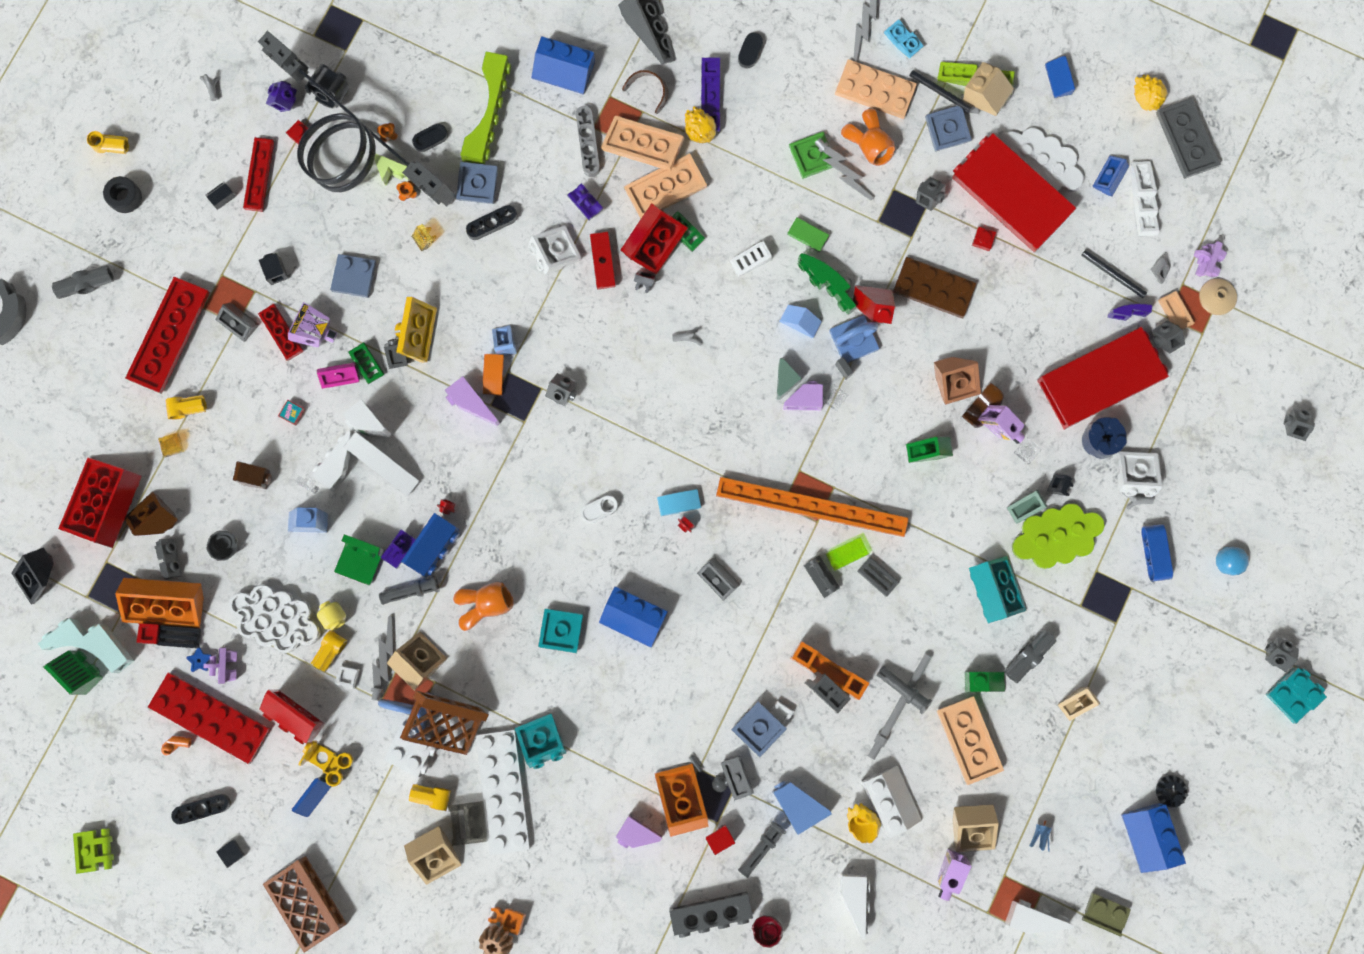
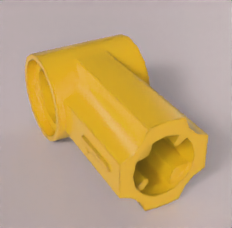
(108, 143)
(180, 407)
(331, 646)
(435, 797)

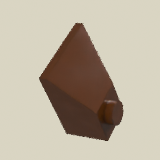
(151, 517)

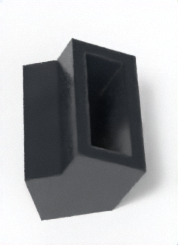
(220, 195)

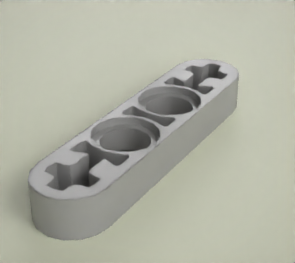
(587, 141)

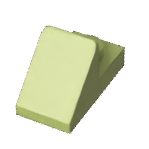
(389, 167)

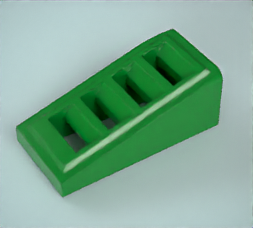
(678, 216)
(356, 350)

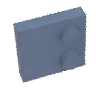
(948, 128)
(477, 183)
(353, 276)
(759, 729)

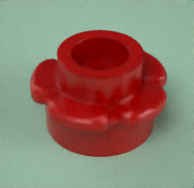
(446, 506)
(685, 524)

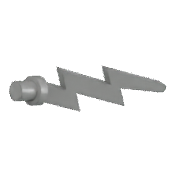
(864, 32)
(833, 161)
(383, 671)

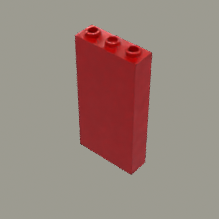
(1013, 192)
(1103, 378)

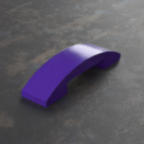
(711, 88)

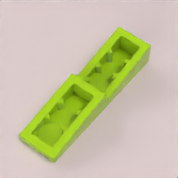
(962, 73)

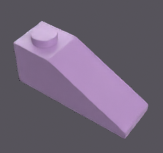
(467, 400)

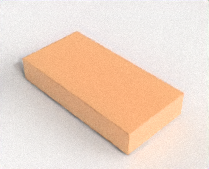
(1176, 310)

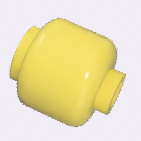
(331, 615)

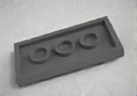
(1188, 138)

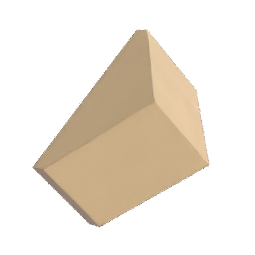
(1078, 703)

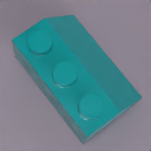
(997, 589)

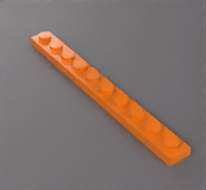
(812, 507)

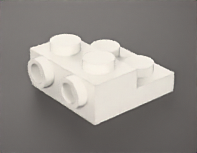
(553, 250)
(1139, 473)
(409, 755)

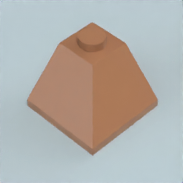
(957, 379)

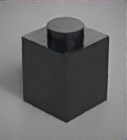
(273, 268)

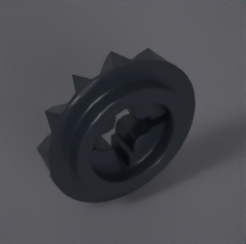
(1167, 783)

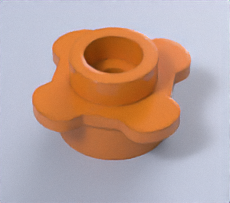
(387, 128)
(401, 187)

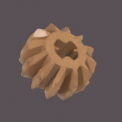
(496, 940)

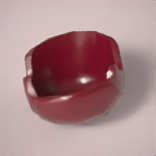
(767, 931)

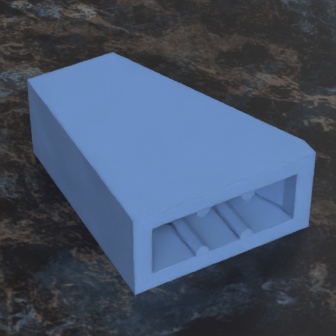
(307, 520)
(799, 807)

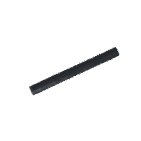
(941, 91)
(1114, 274)

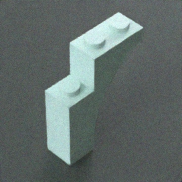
(98, 641)

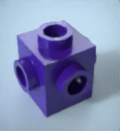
(281, 96)

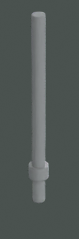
(881, 739)

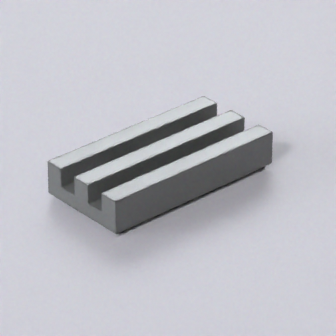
(878, 577)

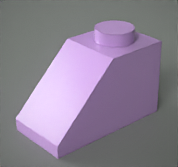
(807, 397)
(636, 834)

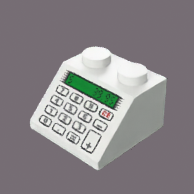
(363, 420)

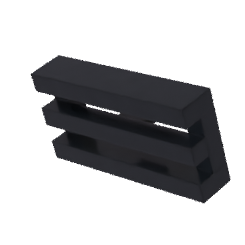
(163, 635)

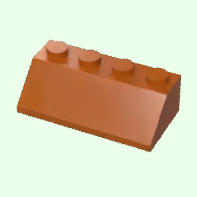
(160, 602)

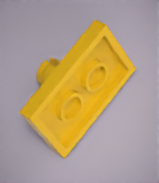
(416, 329)

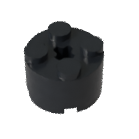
(332, 82)

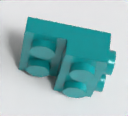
(1296, 694)
(540, 741)

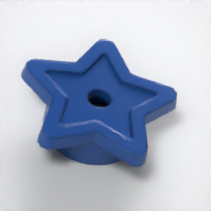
(193, 659)

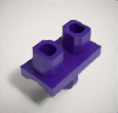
(585, 202)
(398, 549)

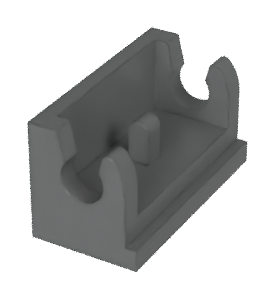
(828, 691)

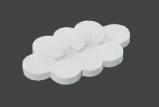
(1046, 157)
(274, 618)

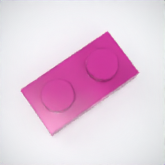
(338, 375)

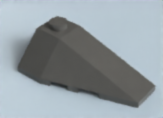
(646, 21)

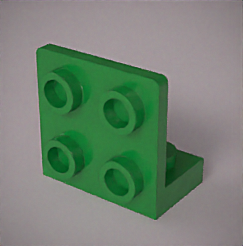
(358, 560)

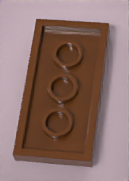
(934, 287)

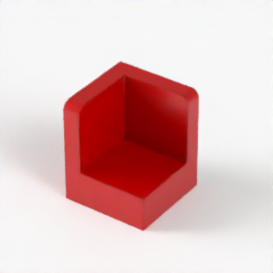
(720, 839)

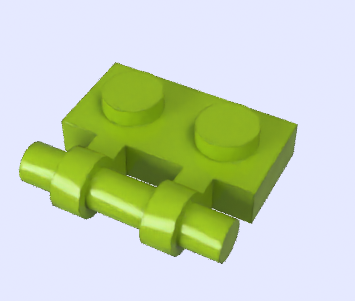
(87, 853)

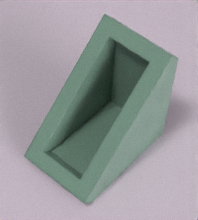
(786, 379)
(1027, 507)

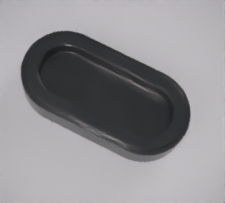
(750, 50)
(430, 137)

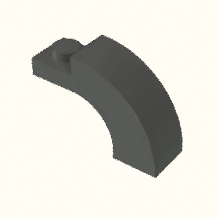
(13, 312)

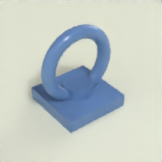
(855, 338)
(403, 708)

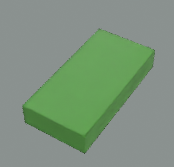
(808, 234)

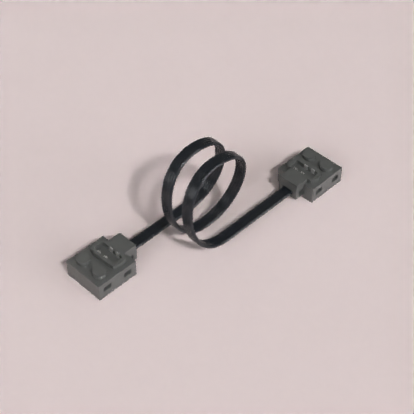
(414, 172)

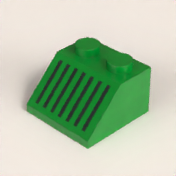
(74, 672)

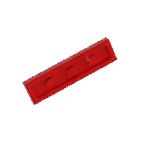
(258, 174)

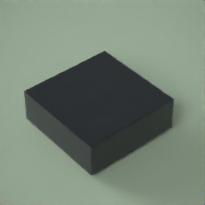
(230, 853)

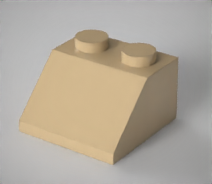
(988, 89)
(416, 660)
(975, 828)
(432, 855)

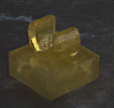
(422, 237)
(171, 445)

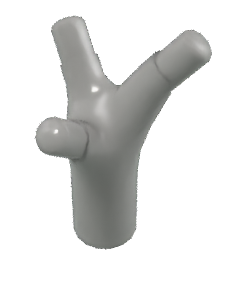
(210, 86)
(686, 337)
(1136, 500)

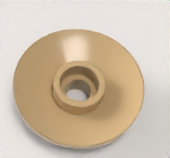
(1212, 302)

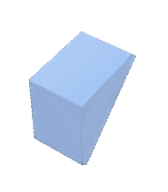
(801, 320)
(504, 341)

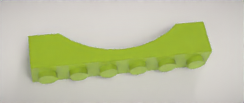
(477, 143)

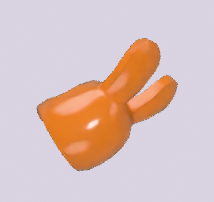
(872, 141)
(488, 602)

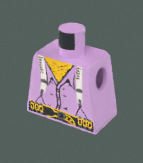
(311, 327)
(1002, 423)
(953, 874)

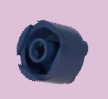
(1110, 429)

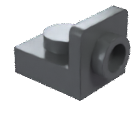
(393, 358)

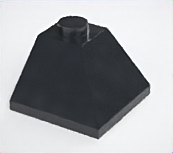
(33, 573)

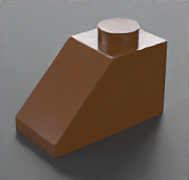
(252, 475)

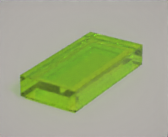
(847, 554)

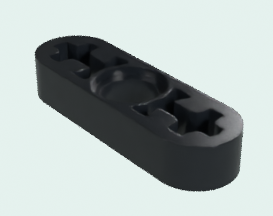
(489, 230)
(184, 808)

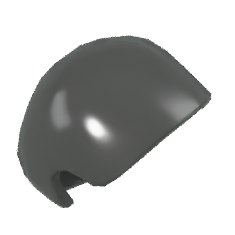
(222, 545)

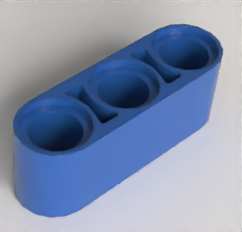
(1157, 552)

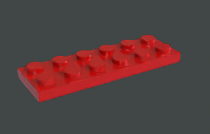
(167, 335)
(209, 718)

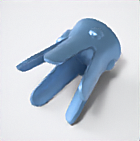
(1044, 833)

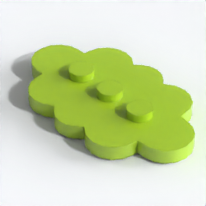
(1058, 536)

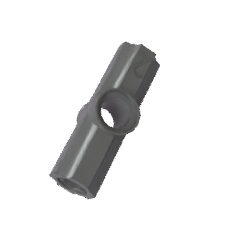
(82, 282)
(1030, 656)

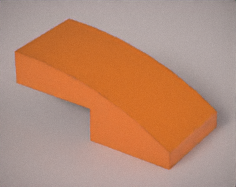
(493, 374)

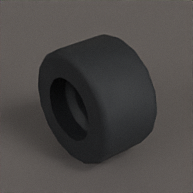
(118, 184)

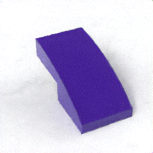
(1125, 312)

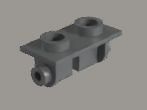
(167, 551)
(821, 576)

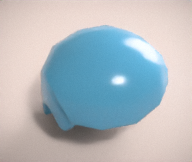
(1232, 561)

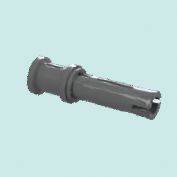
(418, 588)
(912, 695)
(767, 841)

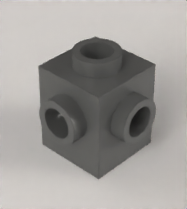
(930, 193)
(1168, 337)
(561, 389)
(1299, 424)
(1281, 654)

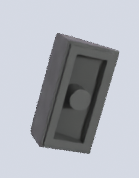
(236, 321)
(718, 578)

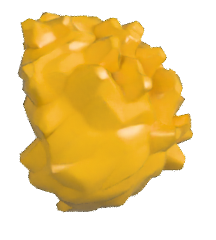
(1150, 92)
(699, 126)
(863, 823)

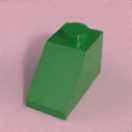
(929, 449)
(984, 682)

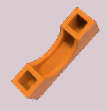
(816, 662)

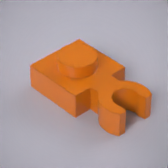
(510, 919)

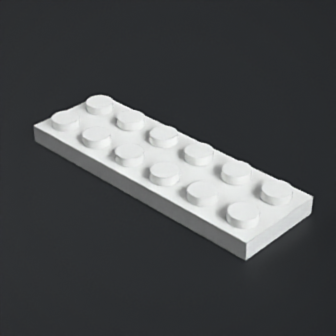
(502, 792)

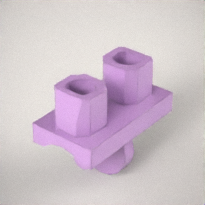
(1207, 259)
(224, 656)

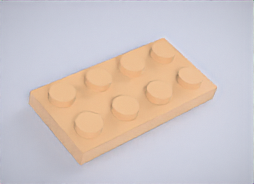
(875, 89)
(642, 143)
(665, 186)
(970, 740)

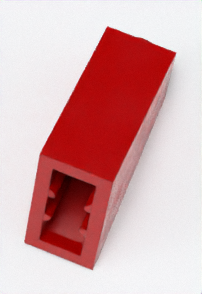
(875, 303)

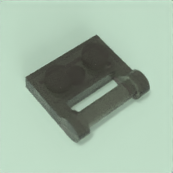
(474, 823)

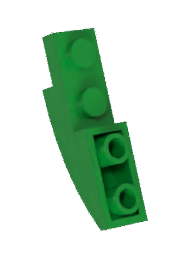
(823, 275)

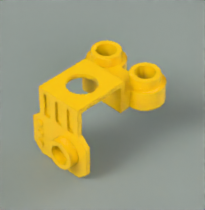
(332, 765)

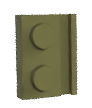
(1106, 914)

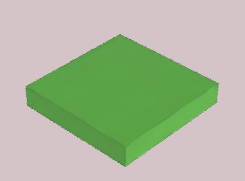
(808, 157)

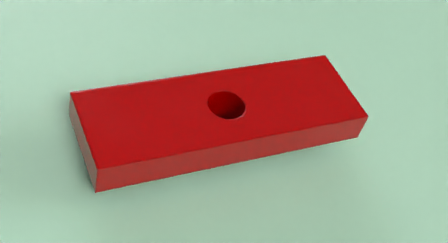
(601, 250)
(274, 322)

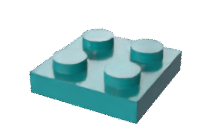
(560, 631)

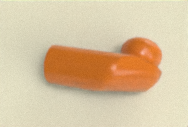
(175, 742)

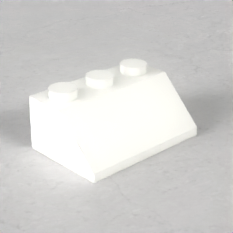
(891, 801)

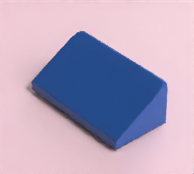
(1060, 77)
(1111, 175)
(311, 797)

